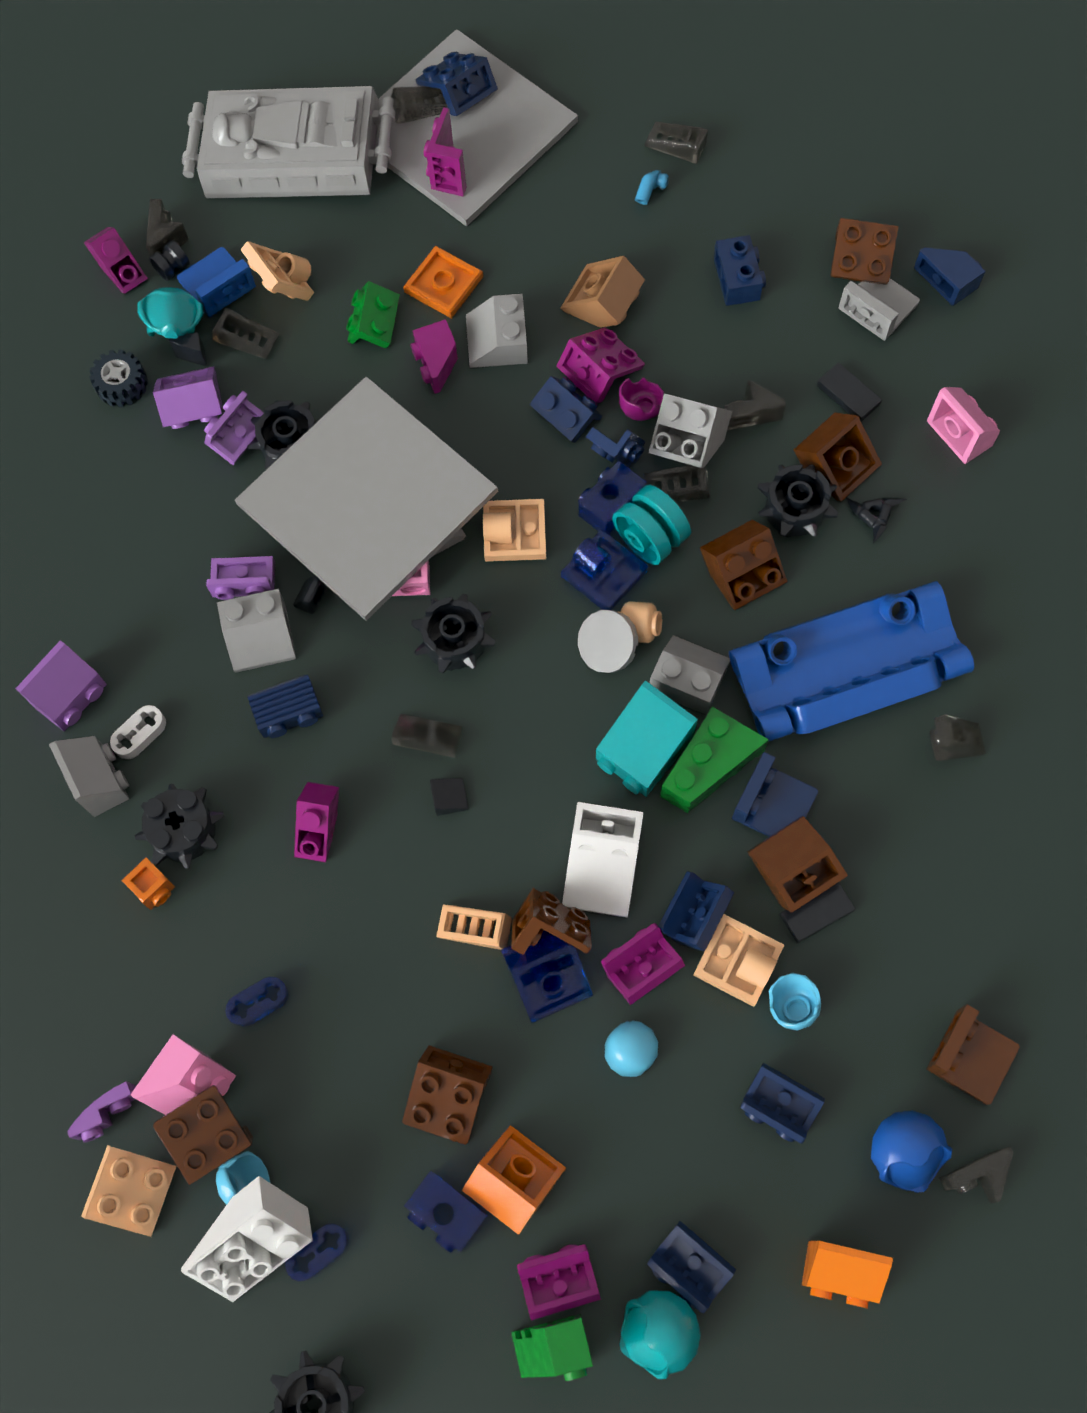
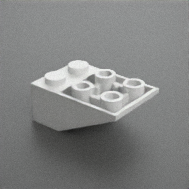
(602, 859)
(249, 1240)

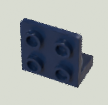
(461, 79)
(772, 799)

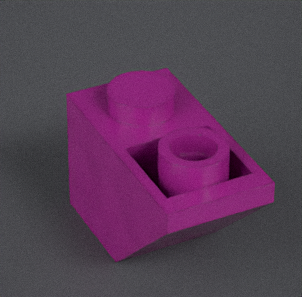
(115, 259)
(437, 352)
(315, 821)

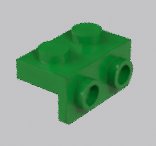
(373, 315)

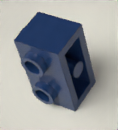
(739, 270)

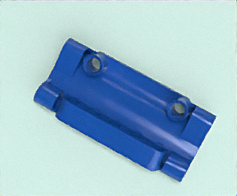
(850, 662)

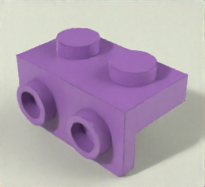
(233, 429)
(241, 576)

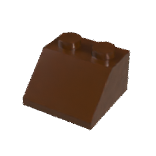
(840, 453)

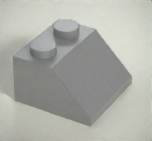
(497, 332)
(256, 630)
(689, 674)
(90, 773)

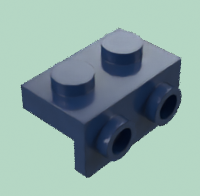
(565, 407)
(627, 450)
(695, 911)
(781, 1104)
(690, 1267)

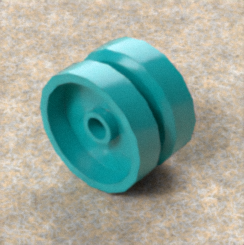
(651, 524)

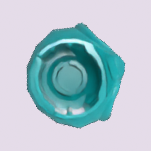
(170, 312)
(660, 1333)

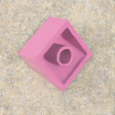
(962, 423)
(180, 1075)

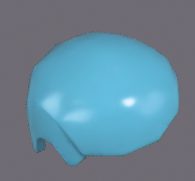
(794, 1001)
(631, 1048)
(238, 1173)

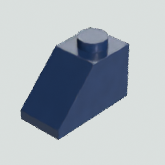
(950, 272)

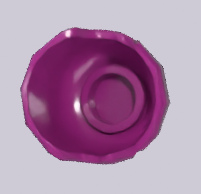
(640, 399)

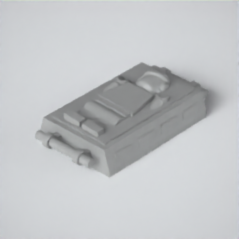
(289, 142)

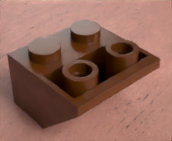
(744, 563)
(797, 864)

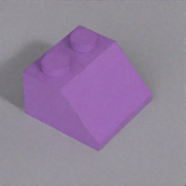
(188, 397)
(61, 686)

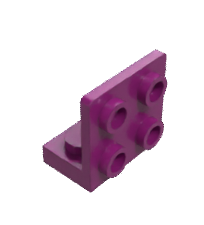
(444, 161)
(596, 361)

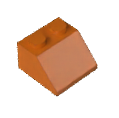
(513, 1179)
(845, 1272)

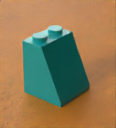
(646, 739)

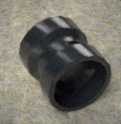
(170, 259)

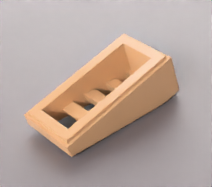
(501, 932)

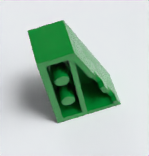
(710, 759)
(553, 1349)

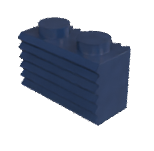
(285, 707)

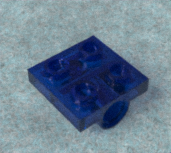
(604, 570)

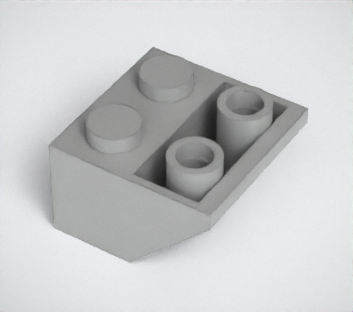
(689, 430)

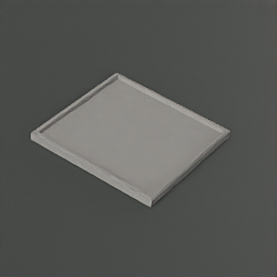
(497, 134)
(366, 497)

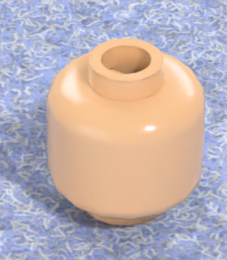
(645, 618)

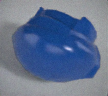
(909, 1150)

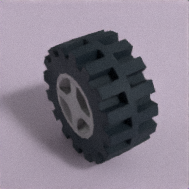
(121, 367)

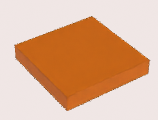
(443, 282)

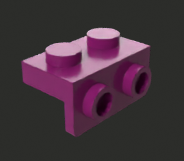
(641, 963)
(558, 1281)

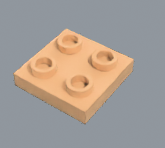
(280, 271)
(514, 530)
(739, 960)
(128, 1191)

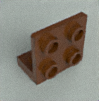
(864, 251)
(545, 912)
(973, 1056)
(446, 1094)
(202, 1134)

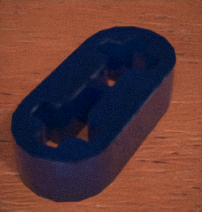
(253, 994)
(323, 1259)

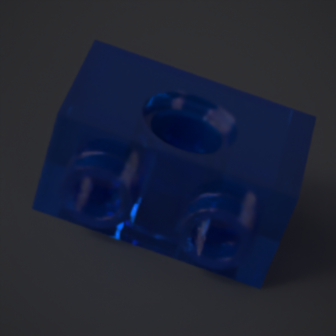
(613, 481)
(466, 1220)

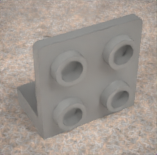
(878, 305)

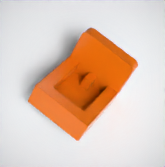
(149, 884)

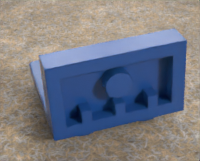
(217, 280)

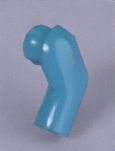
(650, 182)

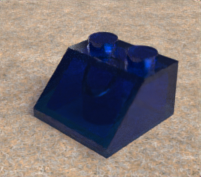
(547, 976)

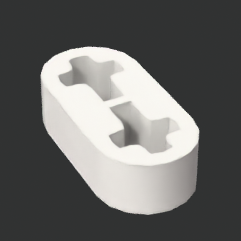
(138, 732)

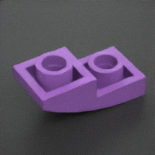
(96, 1117)

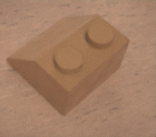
(604, 292)

